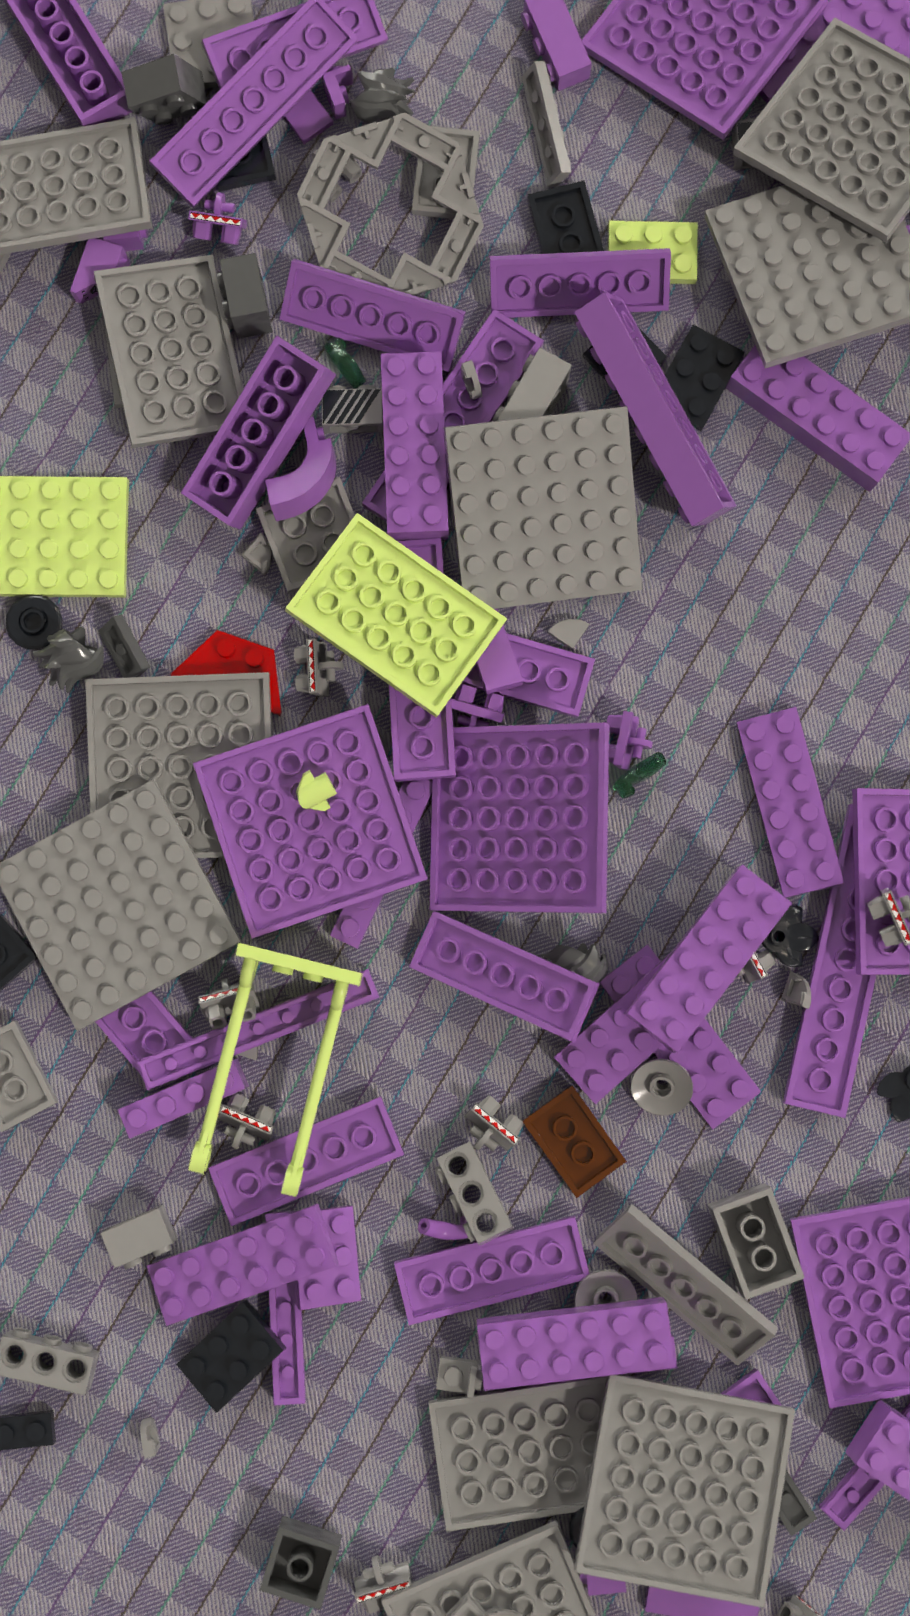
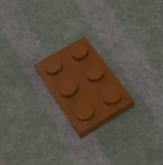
(574, 1141)

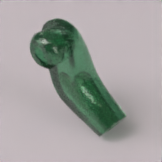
(344, 362)
(639, 773)

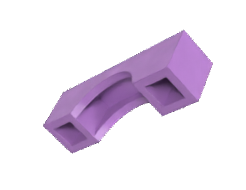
(178, 1100)

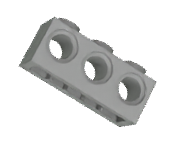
(487, 1204)
(32, 1368)

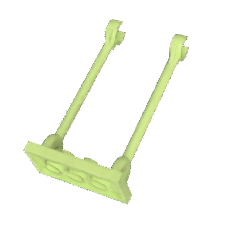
(283, 964)

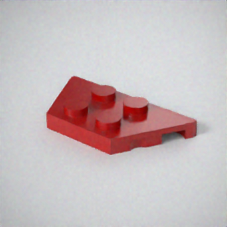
(232, 655)

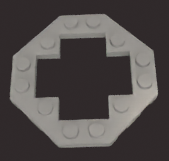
(369, 146)

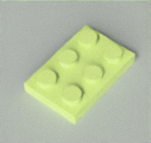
(678, 236)

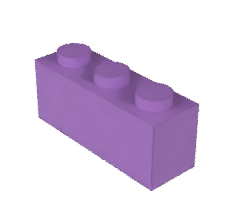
(557, 41)

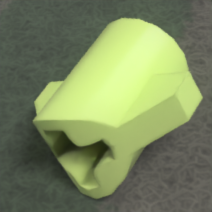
(314, 792)

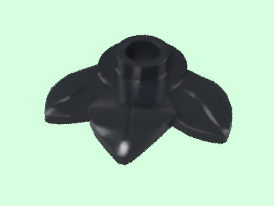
(793, 937)
(897, 1087)

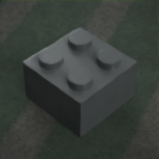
(164, 89)
(244, 296)
(301, 1562)

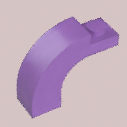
(310, 482)

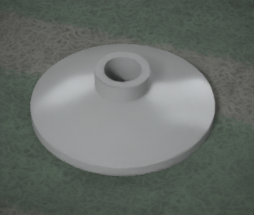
(660, 1098)
(604, 1281)

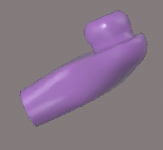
(443, 1230)

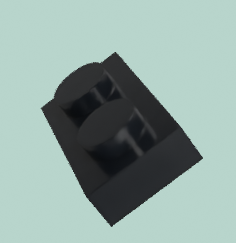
(27, 1430)

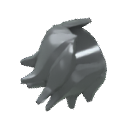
(382, 96)
(70, 658)
(580, 961)

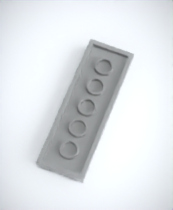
(685, 1285)

